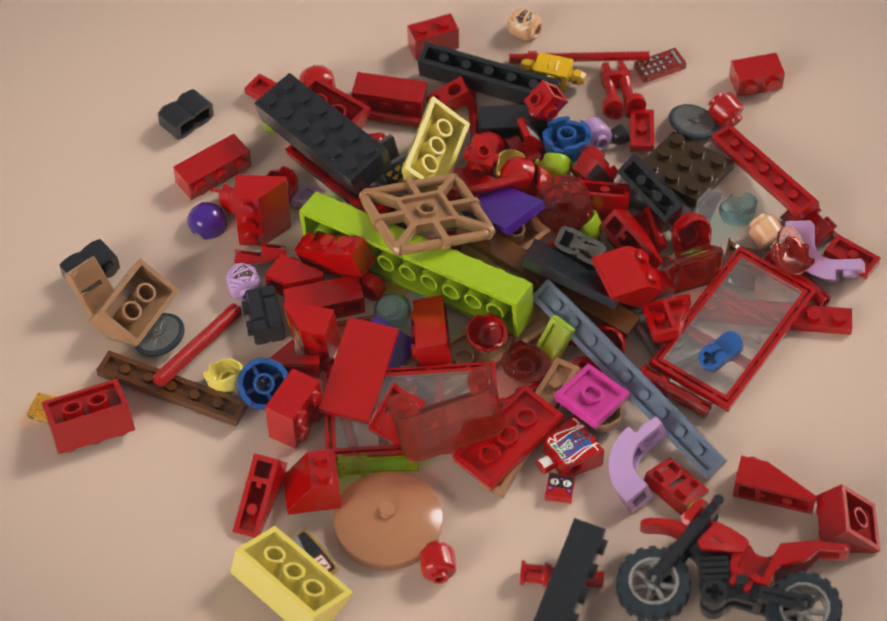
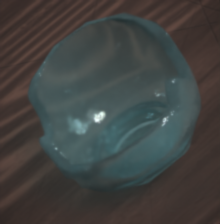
(739, 210)
(393, 309)

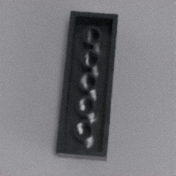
(323, 134)

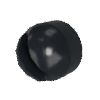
(619, 135)

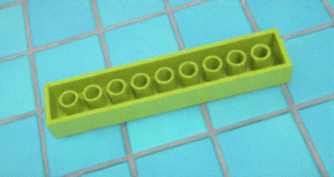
(463, 281)

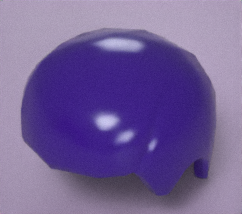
(207, 220)

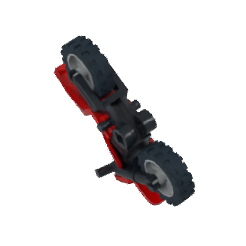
(727, 572)

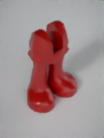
(616, 79)

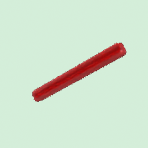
(197, 345)

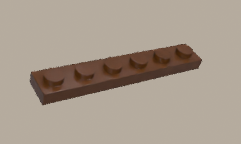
(177, 391)

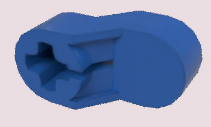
(721, 351)

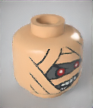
(524, 24)

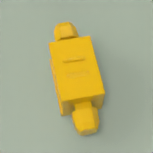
(555, 67)

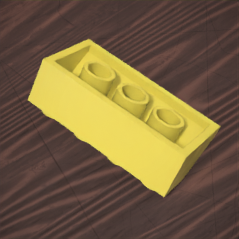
(435, 143)
(289, 578)

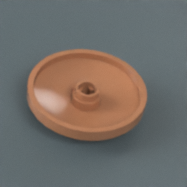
(387, 520)

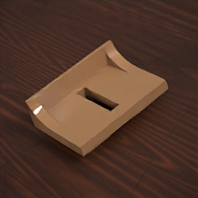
(83, 277)

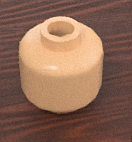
(765, 230)

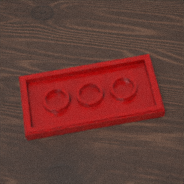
(359, 370)
(527, 424)

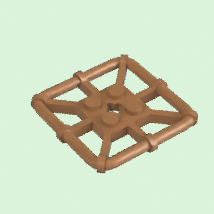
(438, 216)

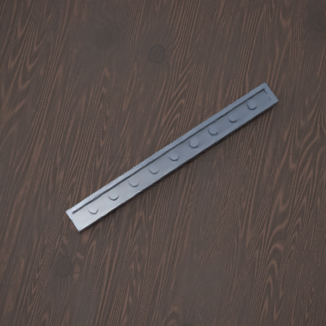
(626, 374)

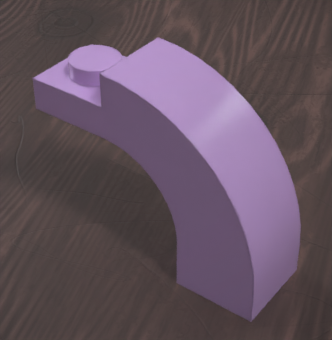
(826, 269)
(625, 458)

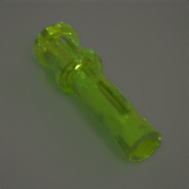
(363, 464)

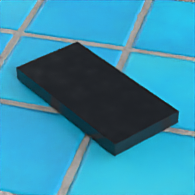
(567, 271)

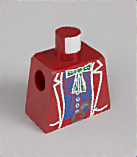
(570, 450)

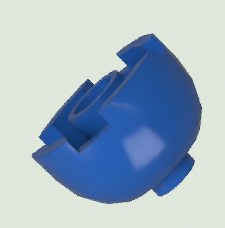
(566, 136)
(251, 374)

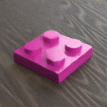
(591, 396)

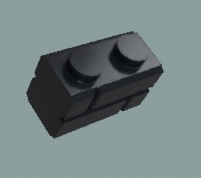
(264, 315)

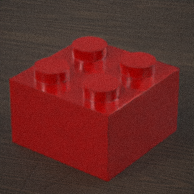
(294, 409)

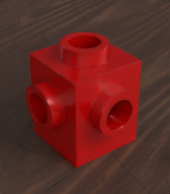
(545, 101)
(481, 155)

